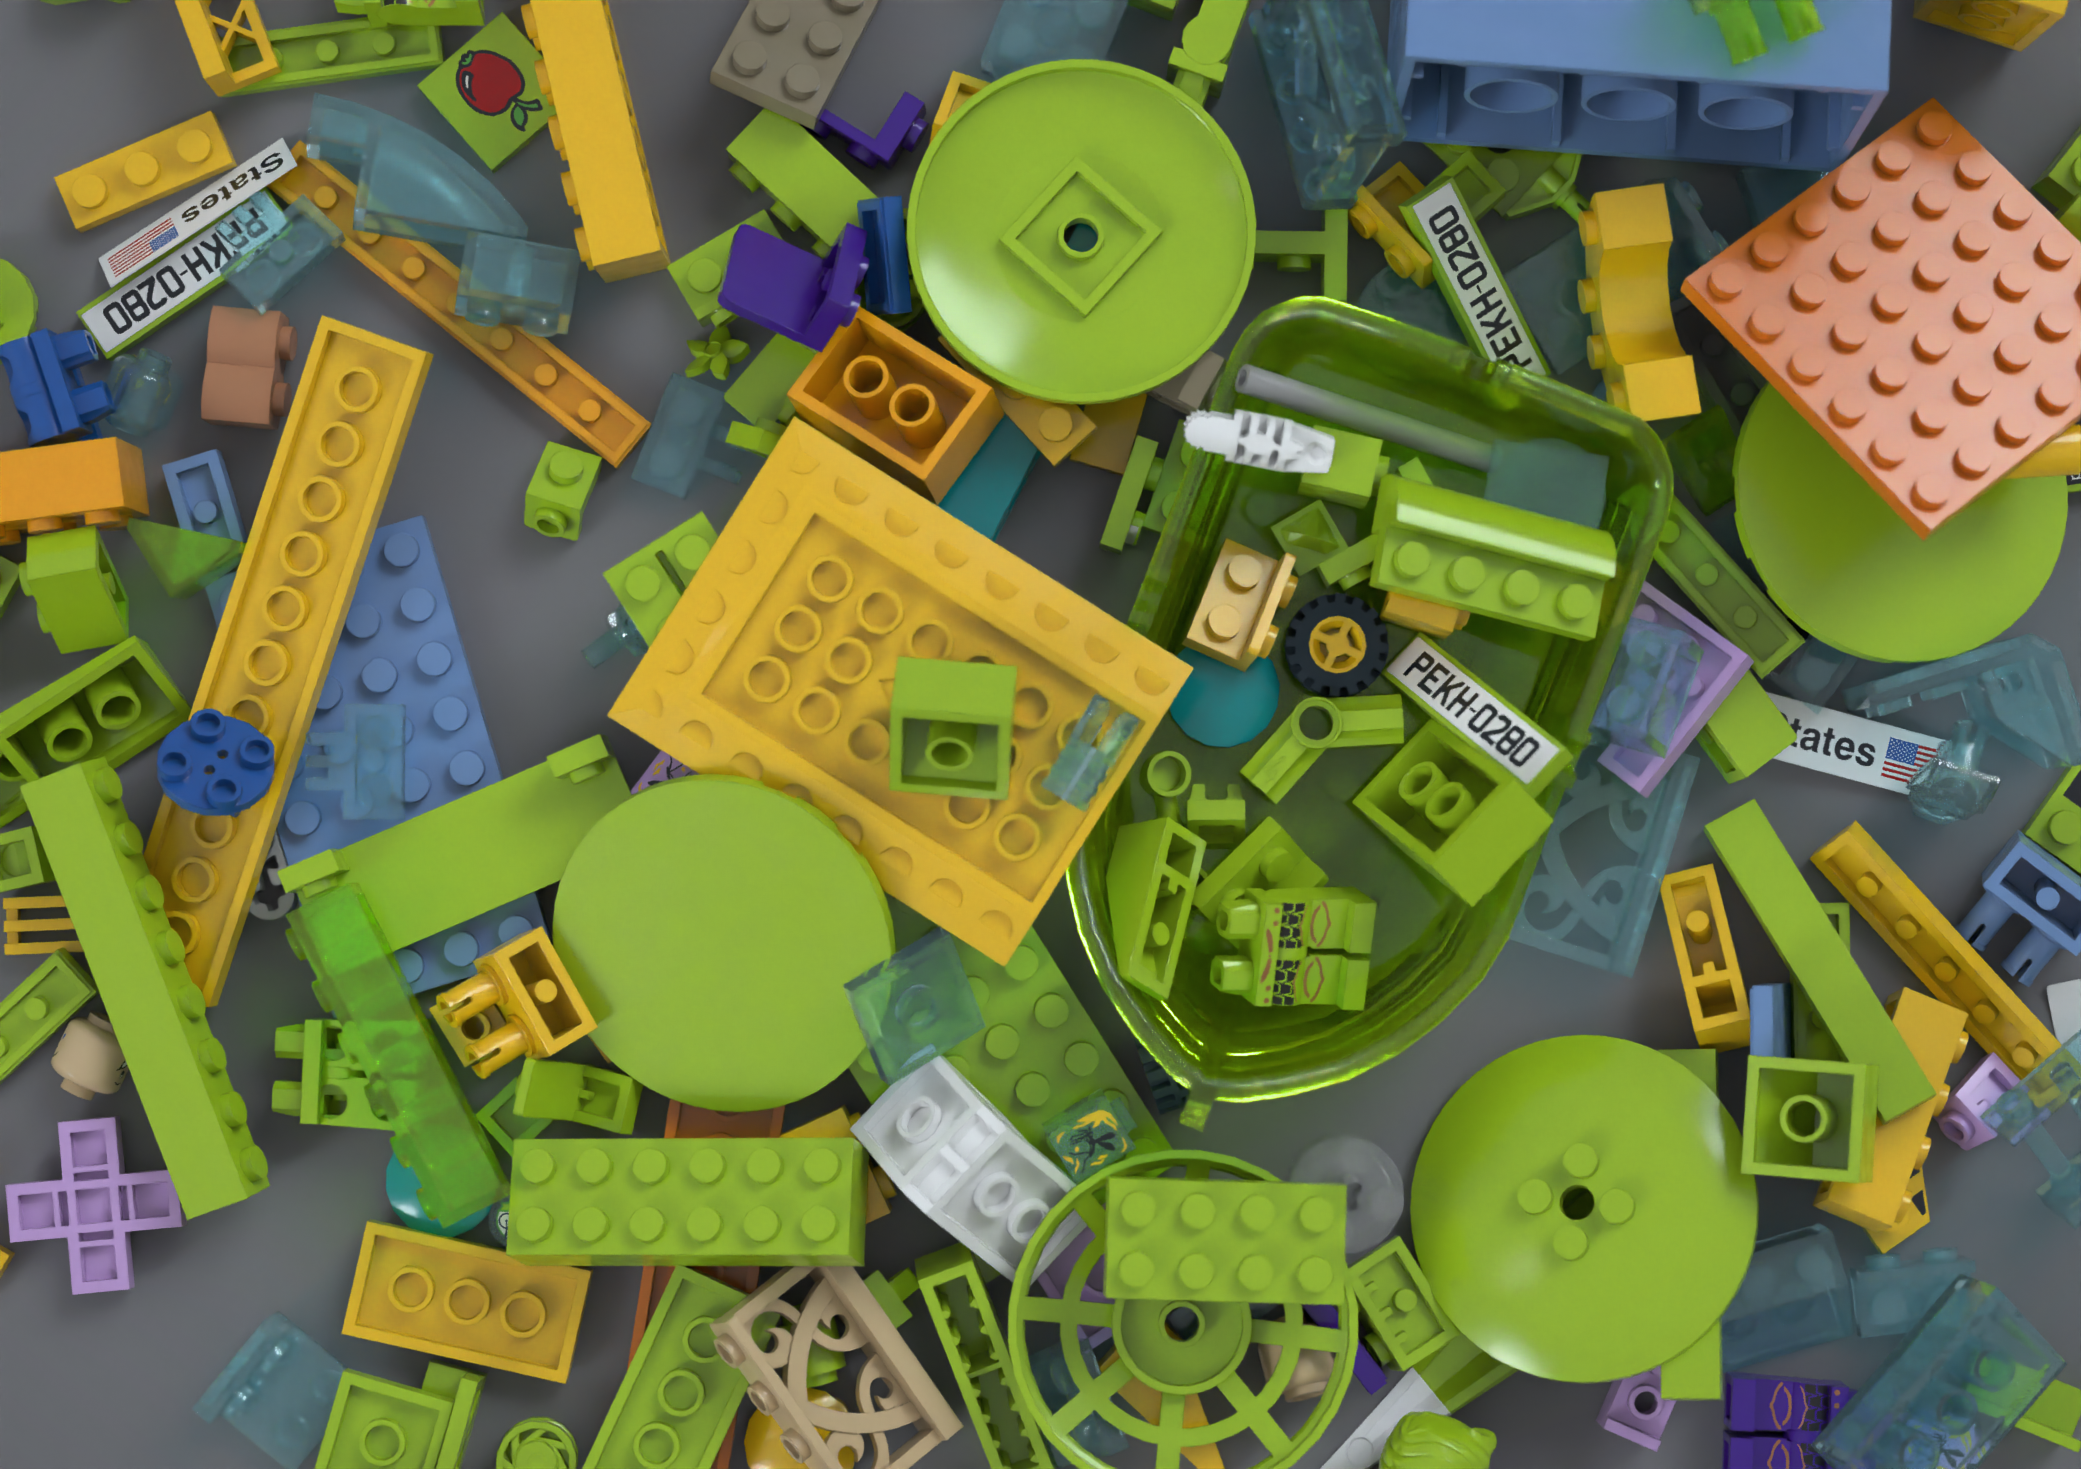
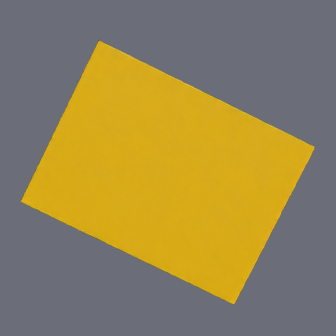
(791, 661)

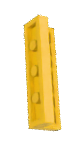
(213, 53)

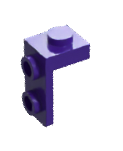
(901, 131)

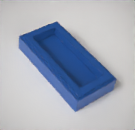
(887, 273)

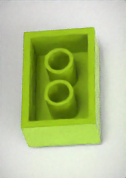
(1453, 812)

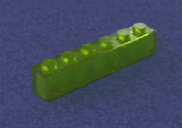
(398, 1054)

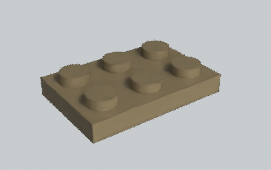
(792, 53)

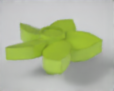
(716, 354)

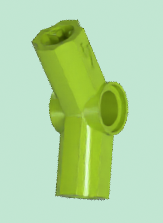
(1354, 723)

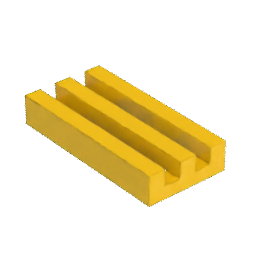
(15, 926)

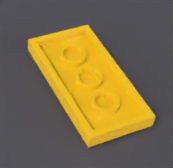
(466, 1302)

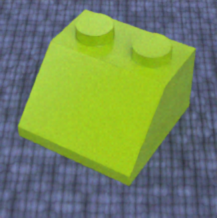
(952, 728)
(1810, 1119)

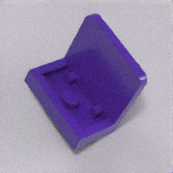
(793, 288)

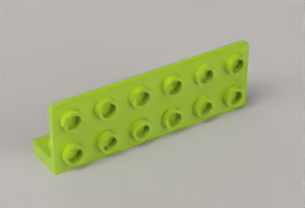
(474, 848)

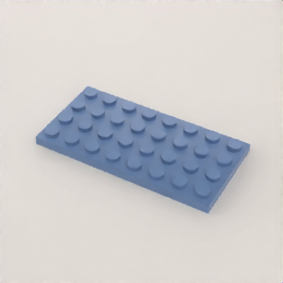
(408, 651)

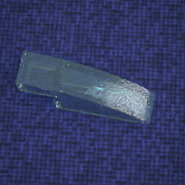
(407, 178)

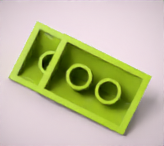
(96, 711)

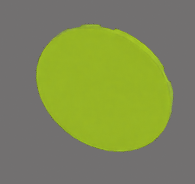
(1858, 570)
(720, 941)

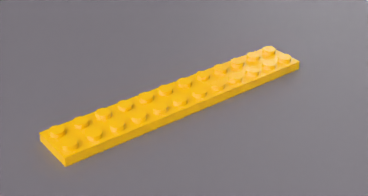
(287, 620)

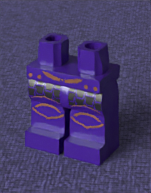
(1783, 1404)

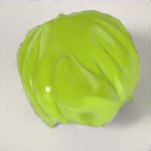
(1436, 1442)

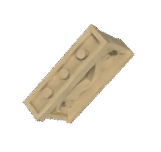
(841, 1293)

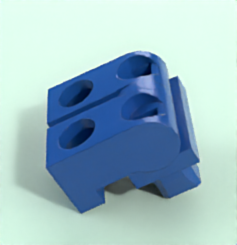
(51, 388)

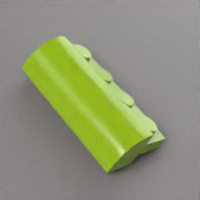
(1490, 558)

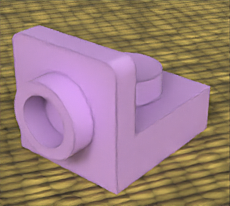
(1971, 1098)

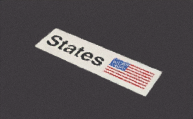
(197, 212)
(1853, 746)

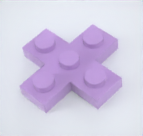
(94, 1205)

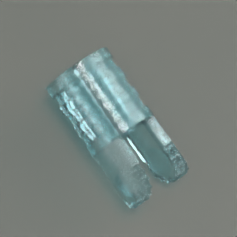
(1080, 765)

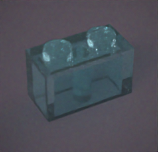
(517, 284)
(1647, 687)

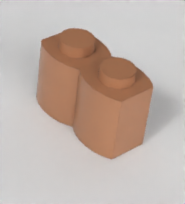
(247, 368)

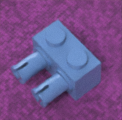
(2041, 889)

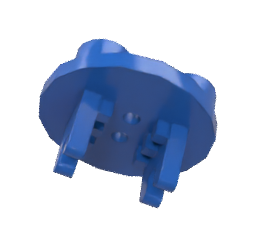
(196, 749)

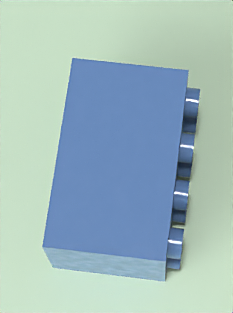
(1638, 80)

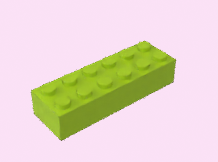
(688, 1202)

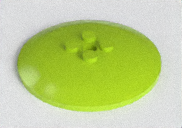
(1097, 151)
(1665, 1225)

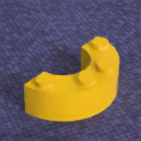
(1629, 304)

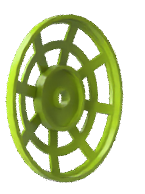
(1164, 1362)

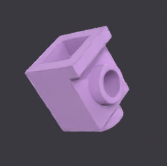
(1621, 1416)

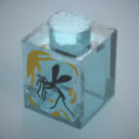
(1091, 1134)

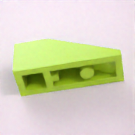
(1151, 898)

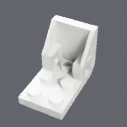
(967, 1166)

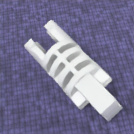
(1261, 440)

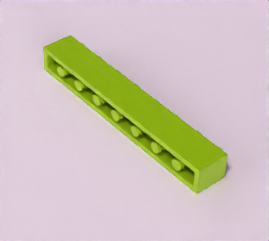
(146, 986)

